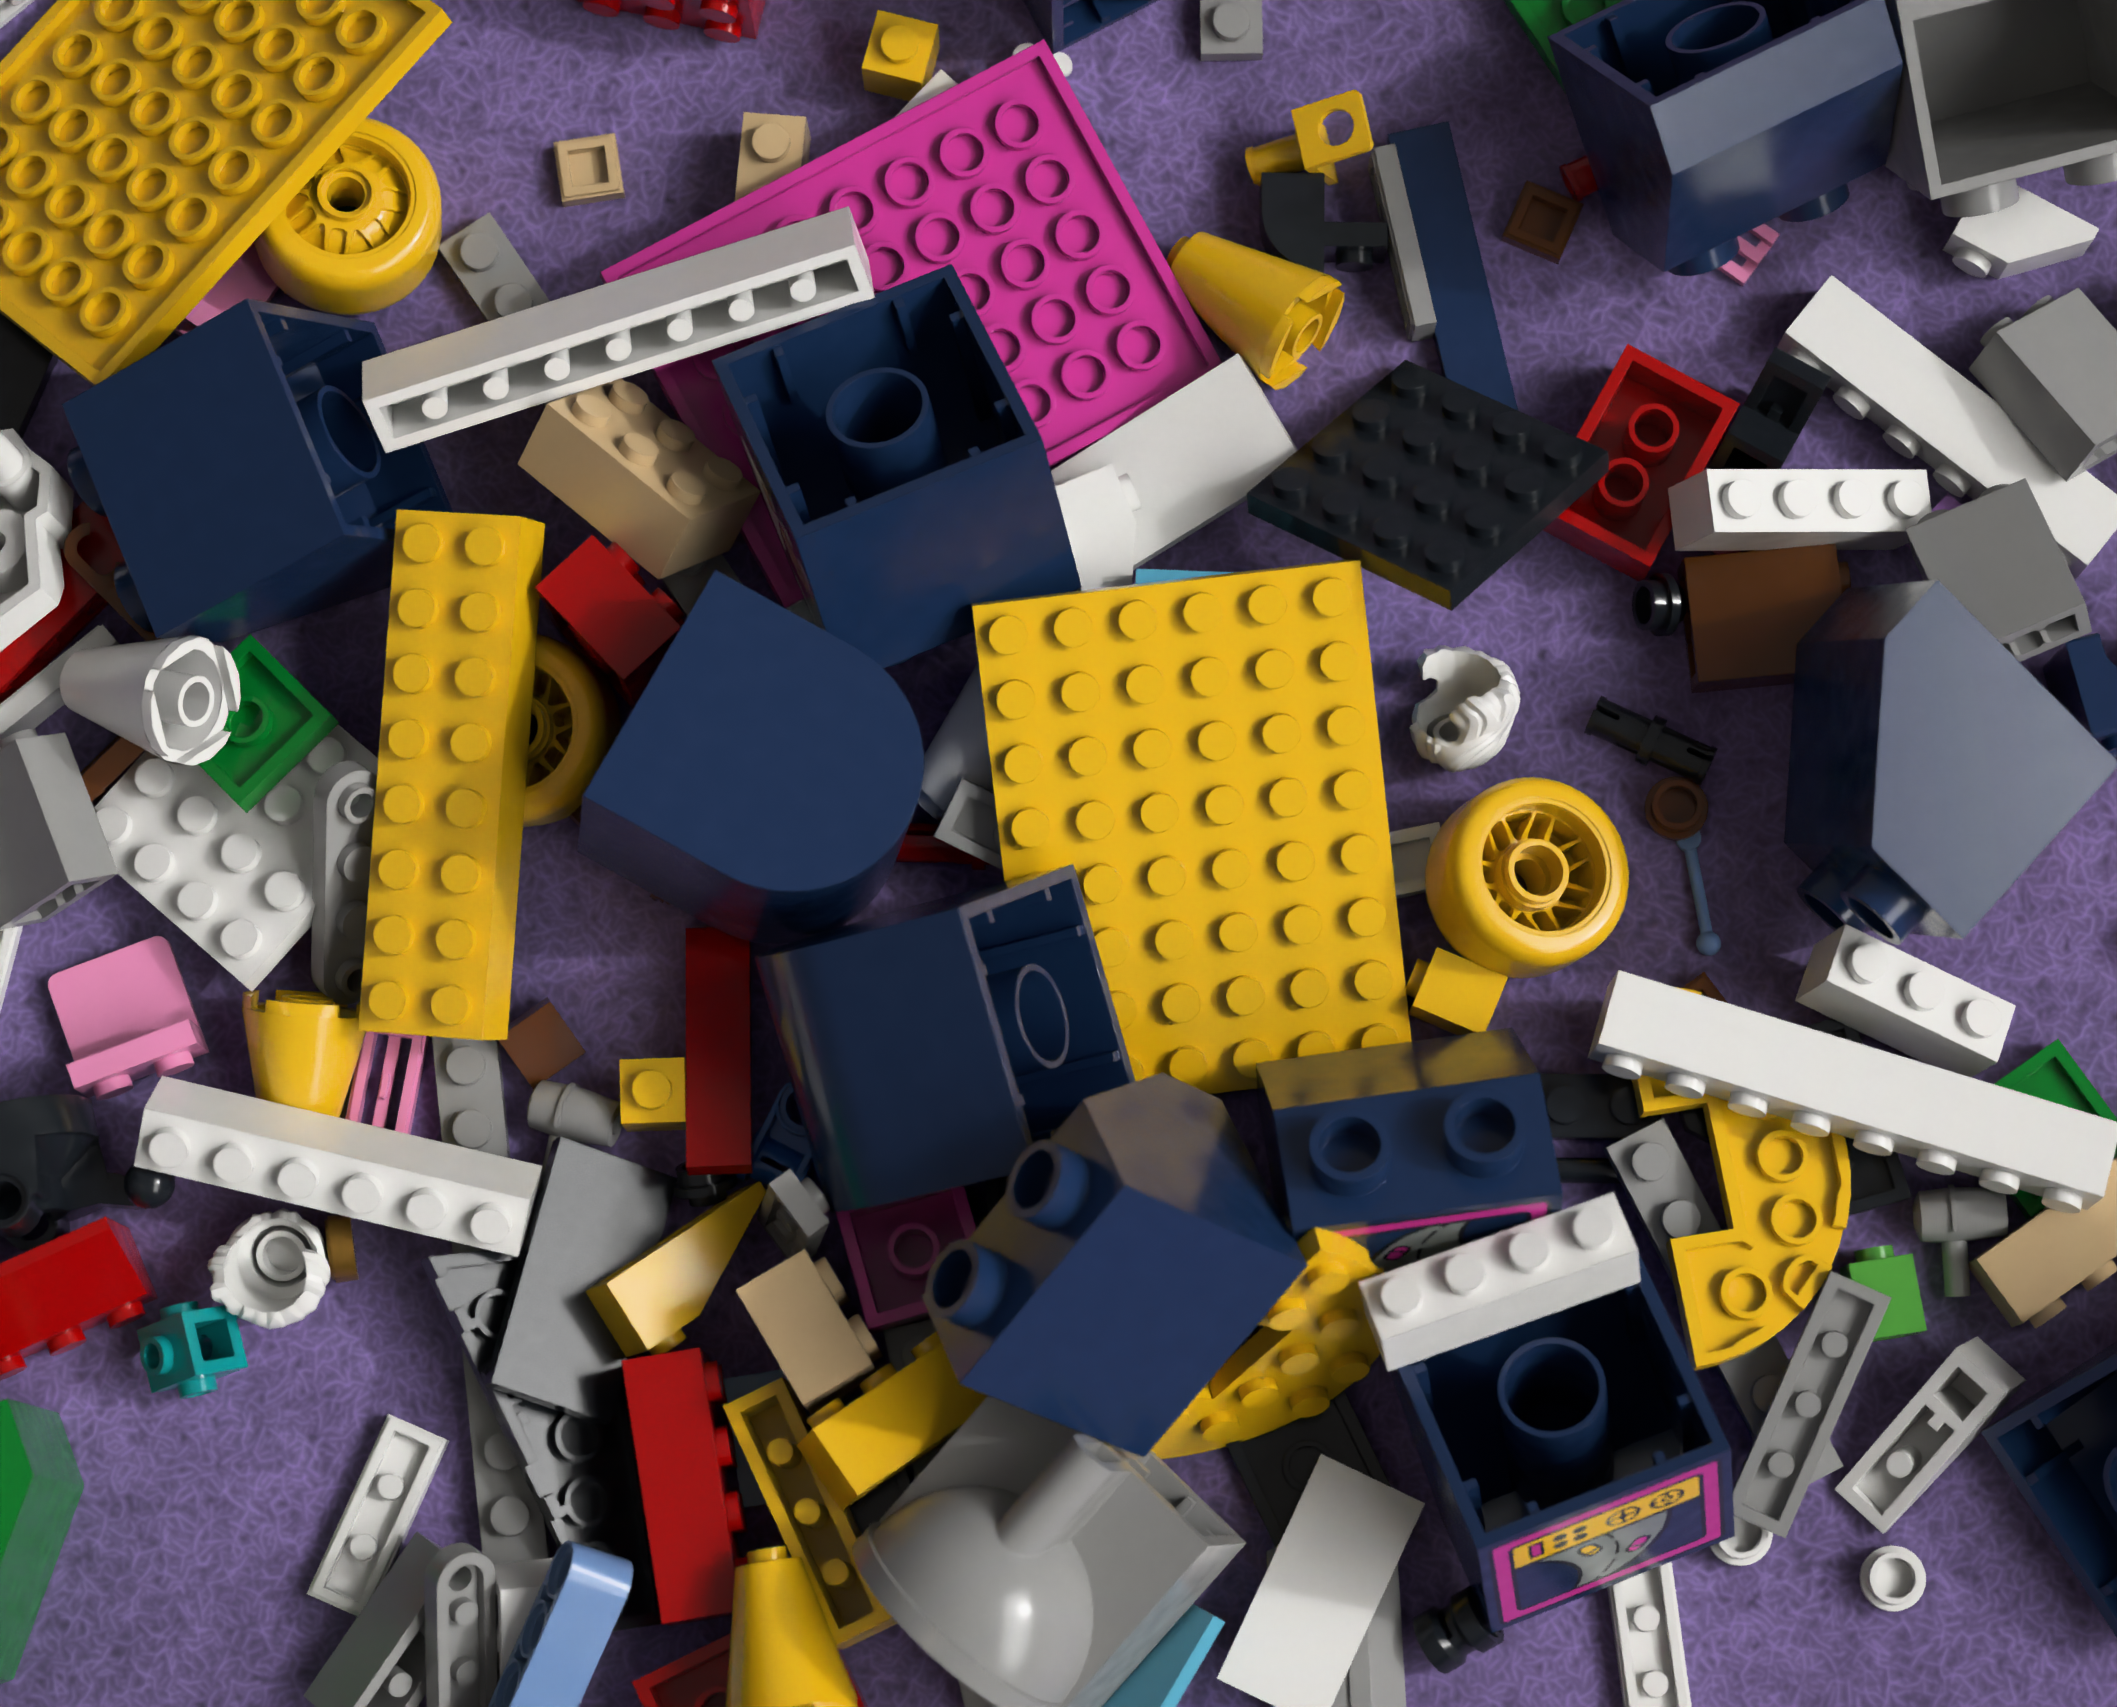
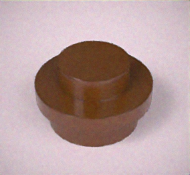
(1676, 808)

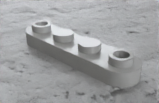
(341, 878)
(460, 1628)

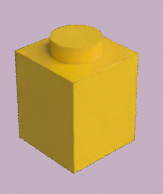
(900, 55)
(1454, 993)
(653, 1094)

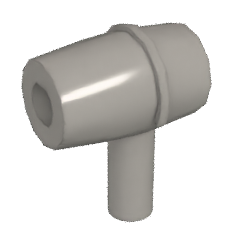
(573, 1114)
(1953, 1219)

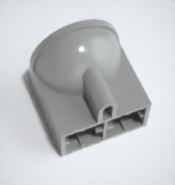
(1041, 1558)

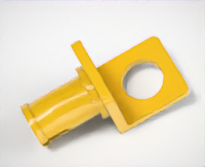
(1310, 145)

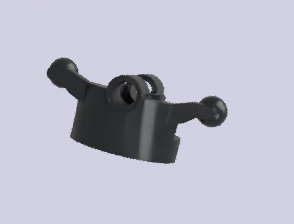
(57, 1168)

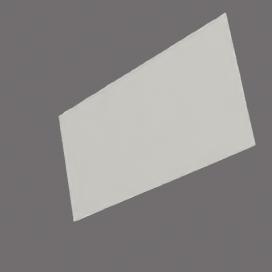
(1321, 1588)

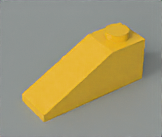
(673, 1280)

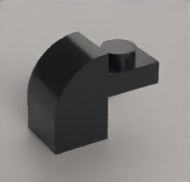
(1296, 230)
(1772, 415)

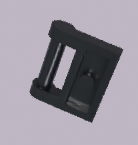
(1590, 1110)

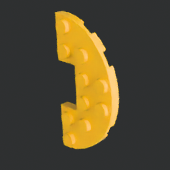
(1784, 1220)
(1300, 1360)

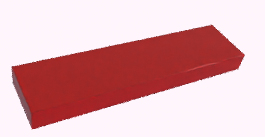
(718, 1053)

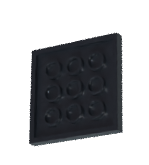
(1428, 484)

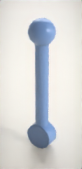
(1708, 942)

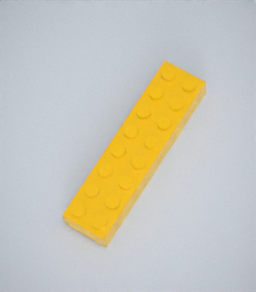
(451, 775)

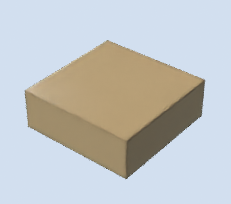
(589, 170)

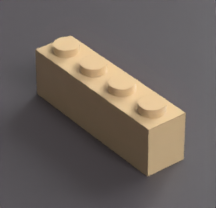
(2049, 1257)

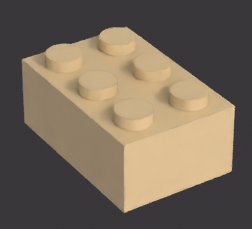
(639, 477)
(807, 1331)

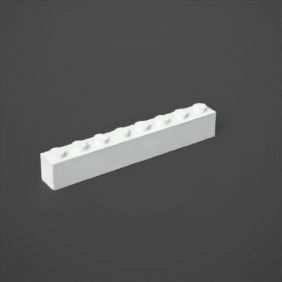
(616, 330)
(1854, 1092)

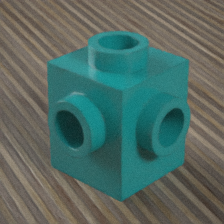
(191, 1349)

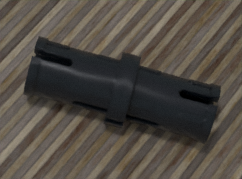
(1650, 740)

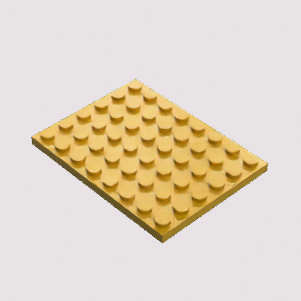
(165, 143)
(1219, 803)

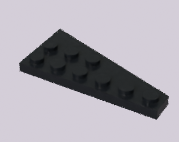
(575, 1468)

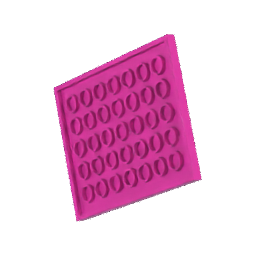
(1038, 230)

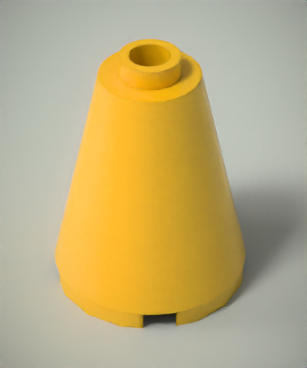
(1257, 303)
(302, 1048)
(781, 1639)

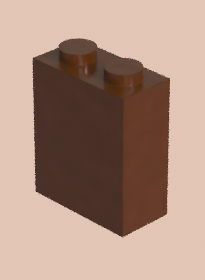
(1753, 611)

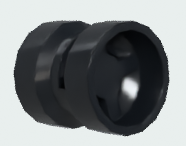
(1454, 1631)

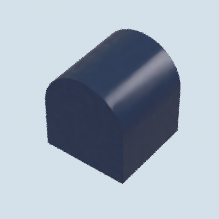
(758, 774)
(944, 1036)

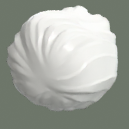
(1468, 711)
(271, 1269)

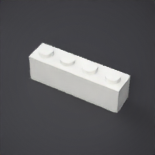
(1797, 508)
(1500, 1281)

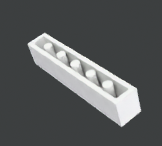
(1942, 417)
(337, 1165)

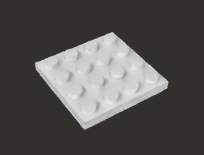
(213, 869)

